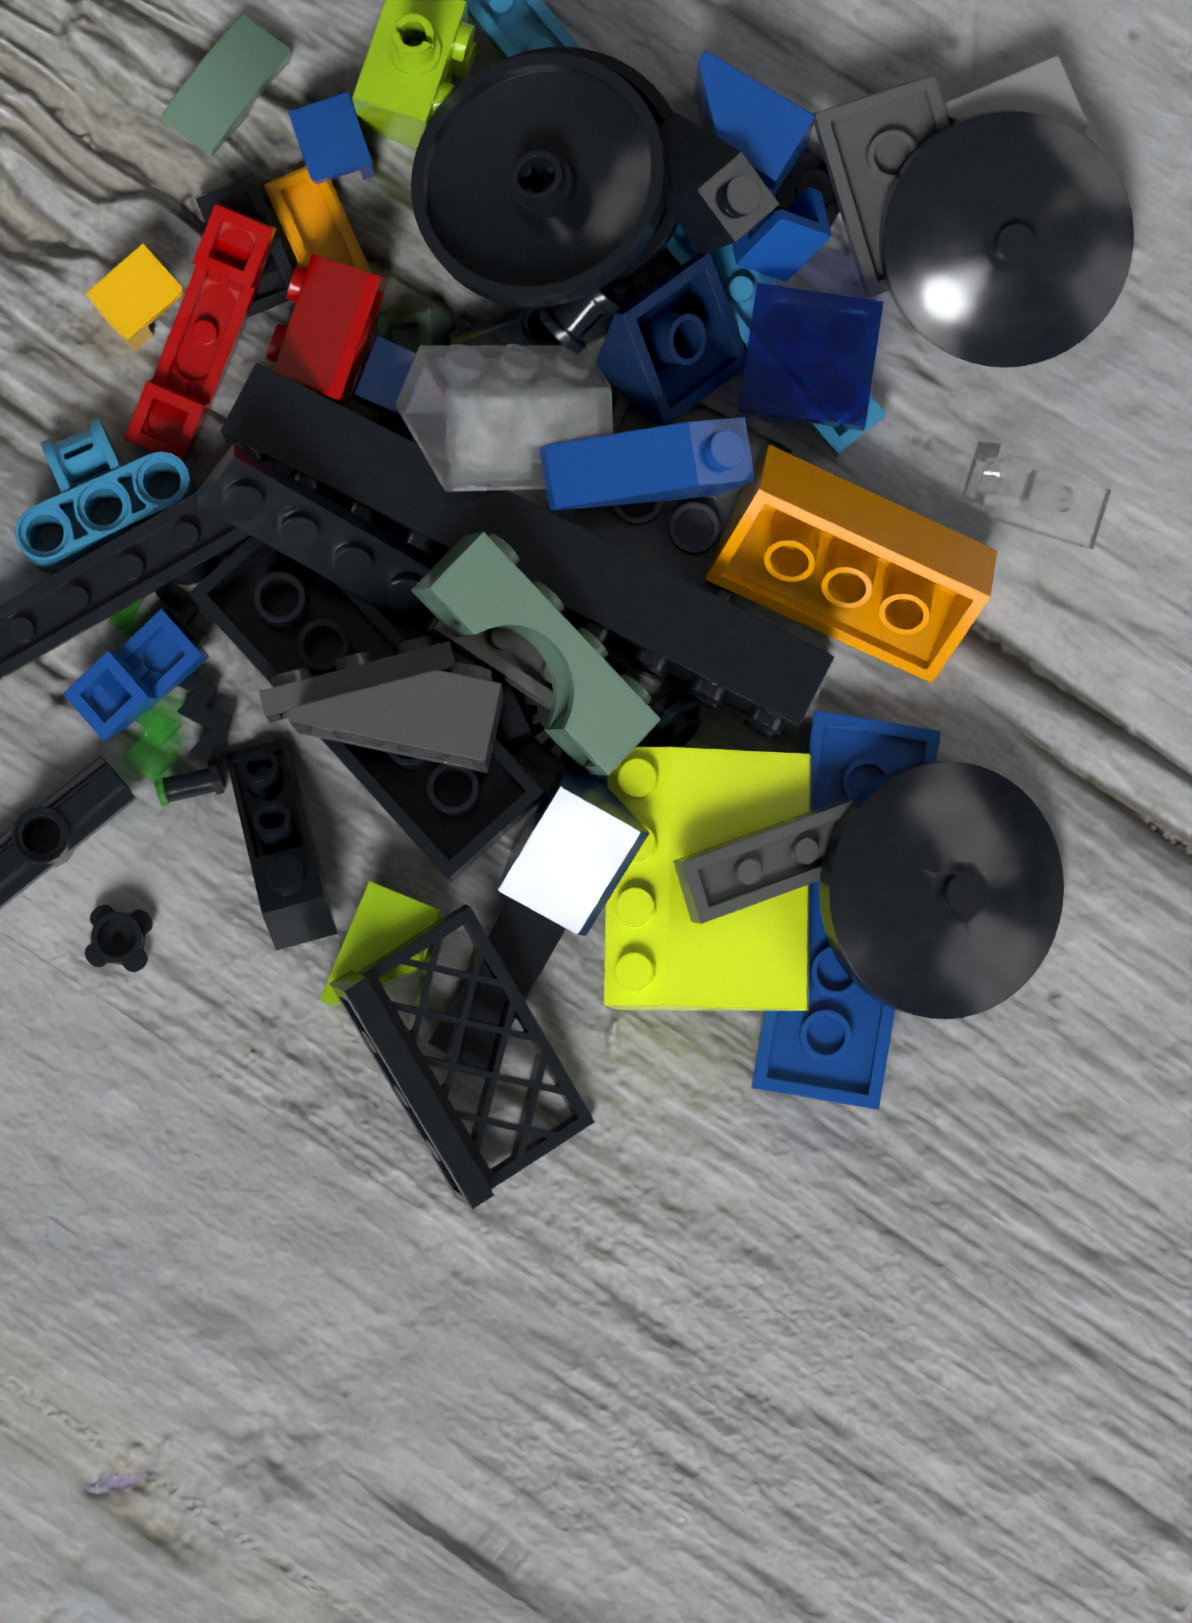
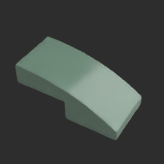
(226, 85)

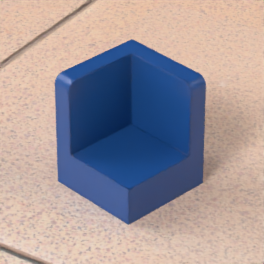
(331, 139)
(785, 238)

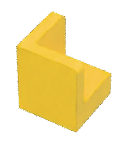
(135, 296)

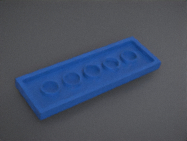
(844, 1039)

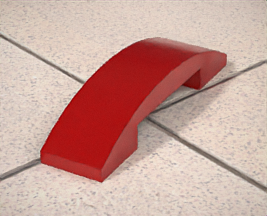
(203, 333)

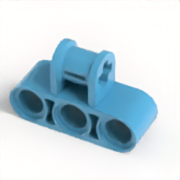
(86, 475)

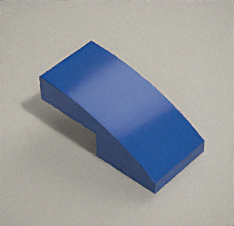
(136, 676)

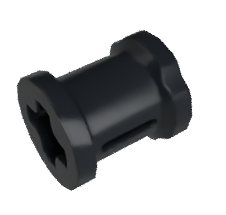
(580, 318)

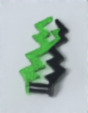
(147, 752)

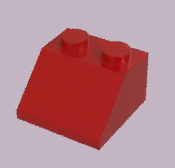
(327, 326)

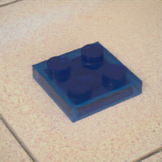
(810, 356)

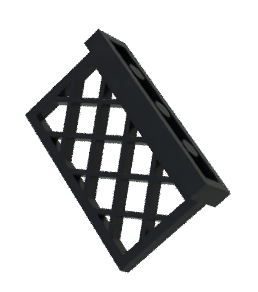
(416, 1085)

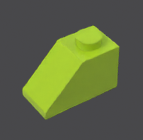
(379, 926)

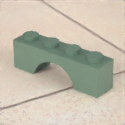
(593, 709)

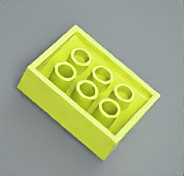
(651, 946)

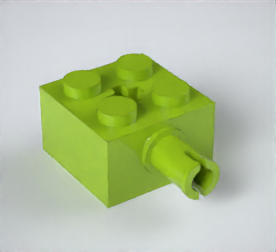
(412, 66)

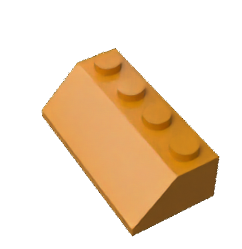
(852, 565)

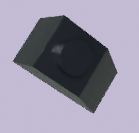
(711, 186)

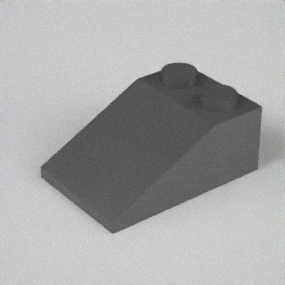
(422, 717)

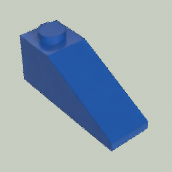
(648, 465)

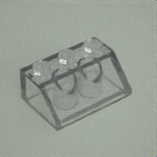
(493, 407)

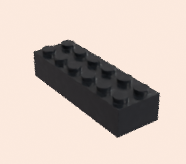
(298, 619)

